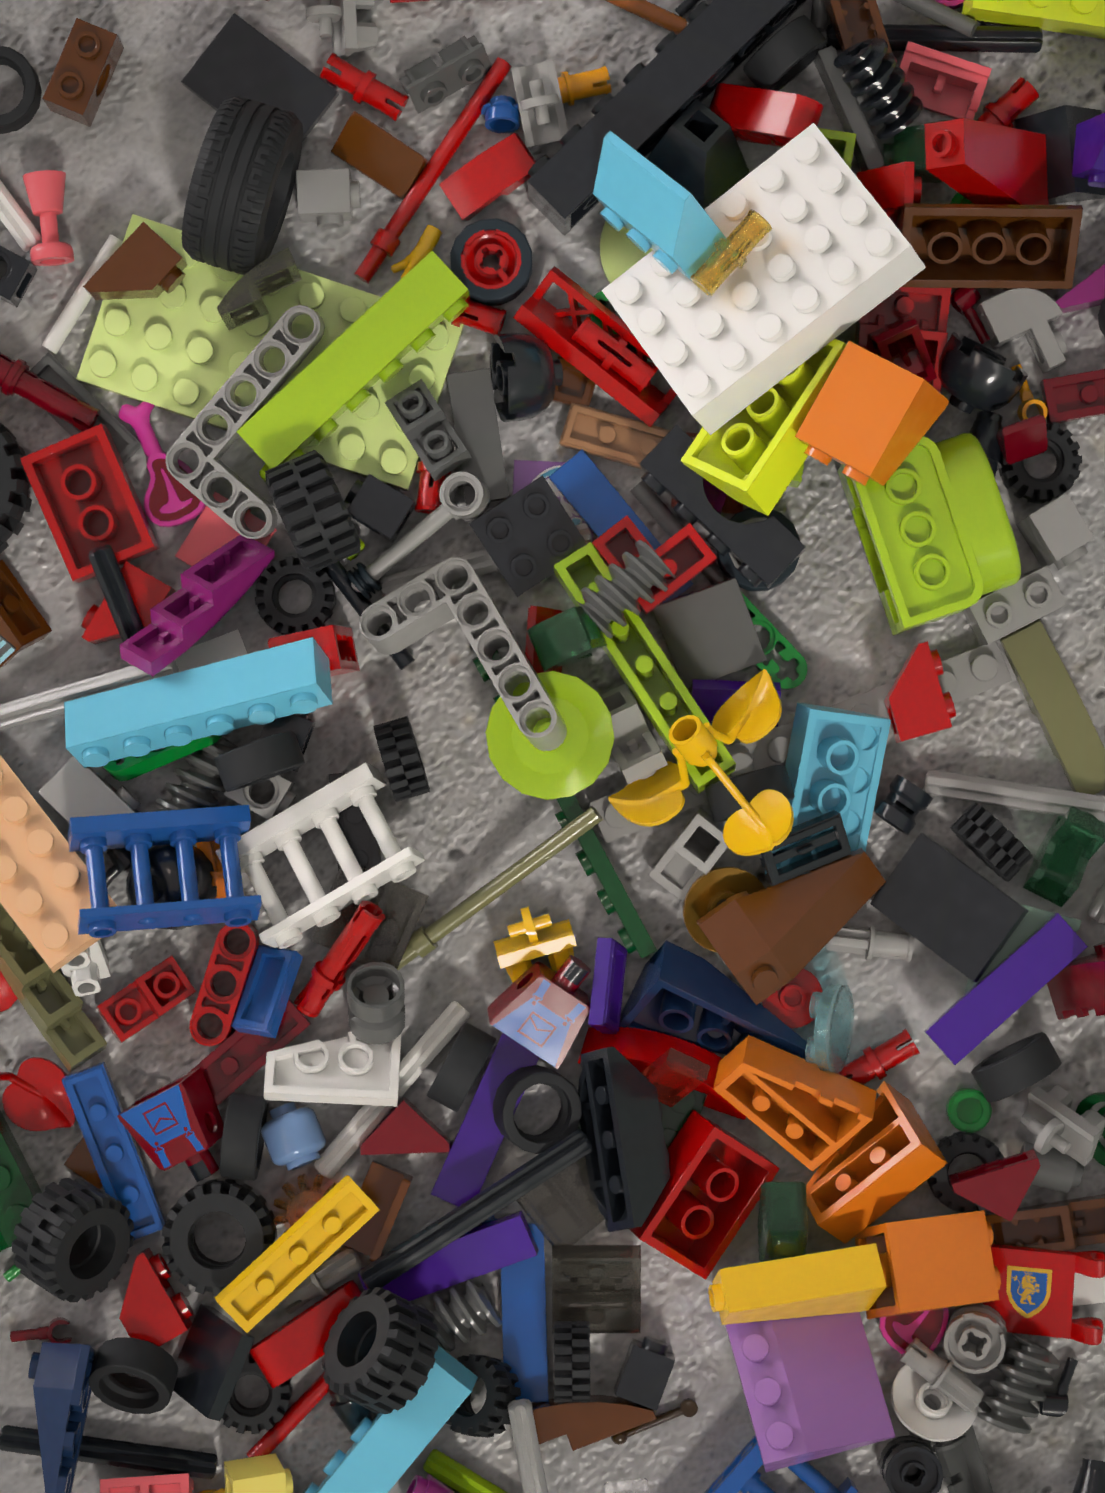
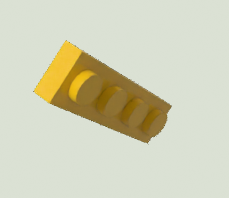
(296, 1253)

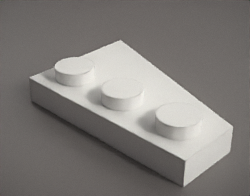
(335, 1072)

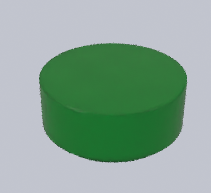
(968, 1110)

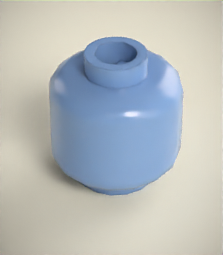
(293, 1136)

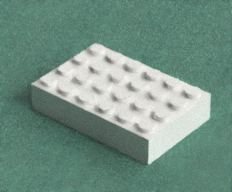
(801, 287)

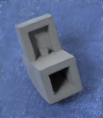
(1028, 314)
(634, 745)
(690, 854)

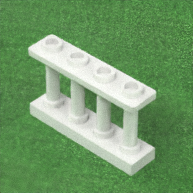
(322, 811)

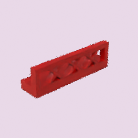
(556, 330)

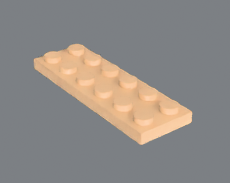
(40, 877)

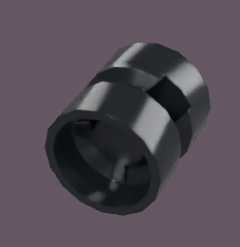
(910, 1466)

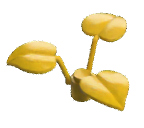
(744, 716)

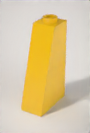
(799, 1286)

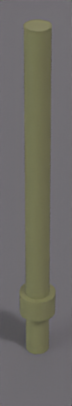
(425, 939)

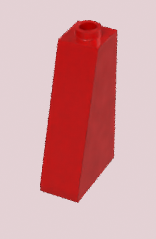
(988, 161)

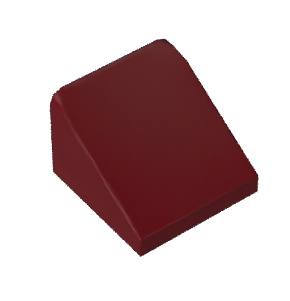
(1023, 439)

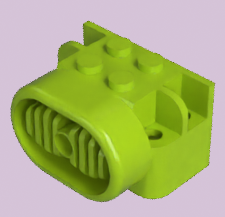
(935, 532)

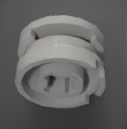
(975, 1338)

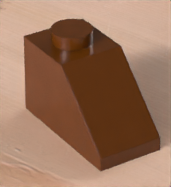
(138, 269)

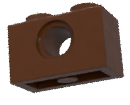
(83, 72)

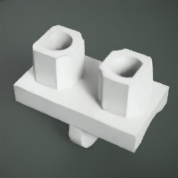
(87, 970)

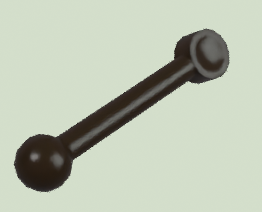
(688, 1408)

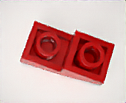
(488, 176)
(146, 999)

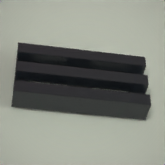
(769, 860)

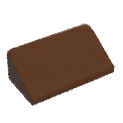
(378, 155)

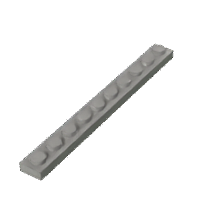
(963, 678)

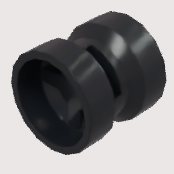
(909, 797)

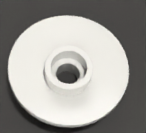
(939, 1425)

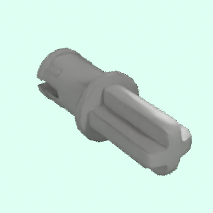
(872, 943)
(322, 1279)
(942, 1375)

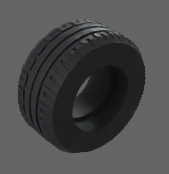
(241, 184)

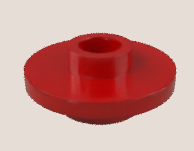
(793, 1000)

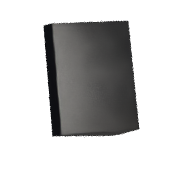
(1060, 131)

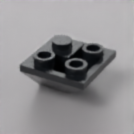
(701, 154)

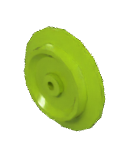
(574, 762)

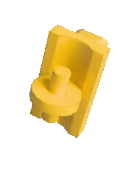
(532, 940)

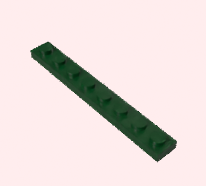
(596, 861)

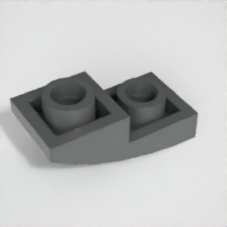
(428, 430)

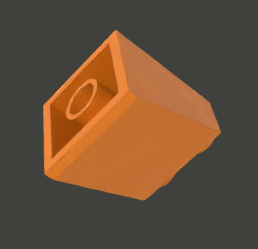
(869, 415)
(933, 1263)

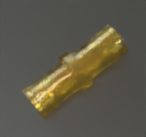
(731, 253)

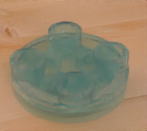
(833, 1028)

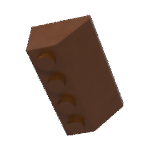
(992, 244)

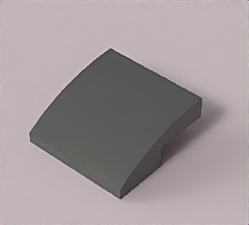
(709, 632)

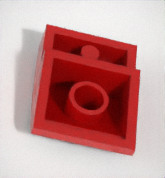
(929, 309)

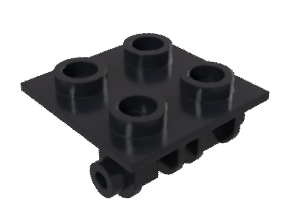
(528, 535)

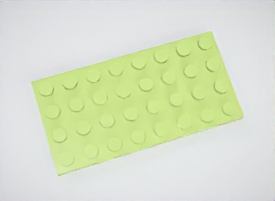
(182, 353)

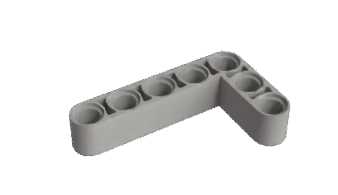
(225, 405)
(484, 638)

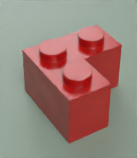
(683, 554)

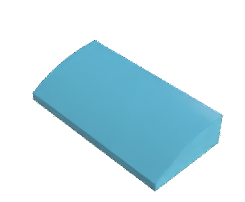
(835, 766)

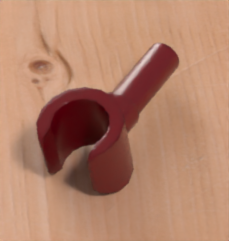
(962, 301)
(41, 1333)

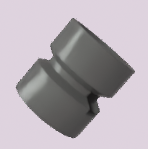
(376, 1002)

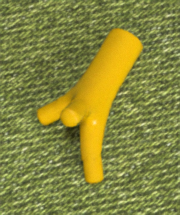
(424, 246)

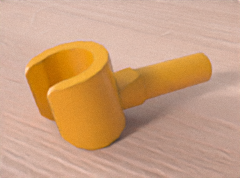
(1027, 399)

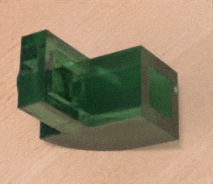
(565, 638)
(1064, 856)

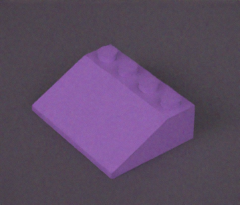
(809, 1387)

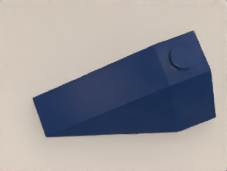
(701, 1005)
(61, 1408)

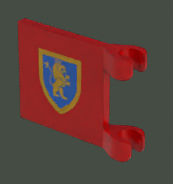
(1040, 1291)

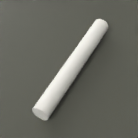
(79, 299)

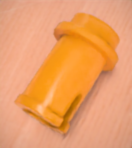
(584, 85)

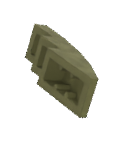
(1057, 706)
(47, 998)

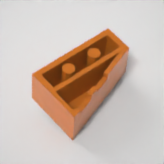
(794, 1100)
(873, 1168)

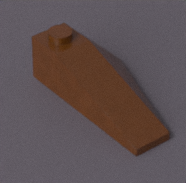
(783, 927)

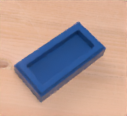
(267, 991)

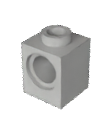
(281, 801)

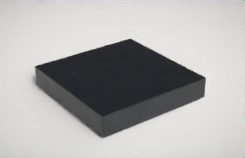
(211, 1362)

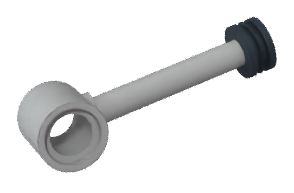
(366, 578)

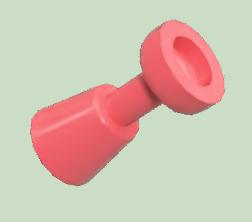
(46, 199)

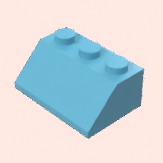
(653, 209)

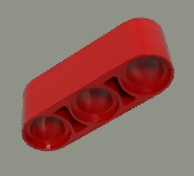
(764, 114)
(209, 999)
(301, 1338)

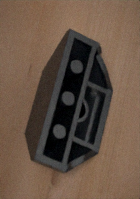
(626, 1136)

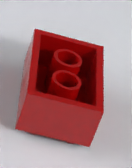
(89, 500)
(707, 1196)

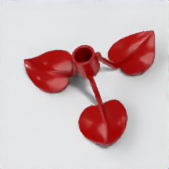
(36, 1095)

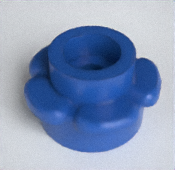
(501, 114)

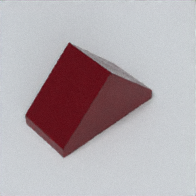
(904, 346)
(405, 1132)
(998, 1184)

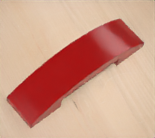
(644, 1046)

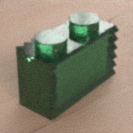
(782, 1220)

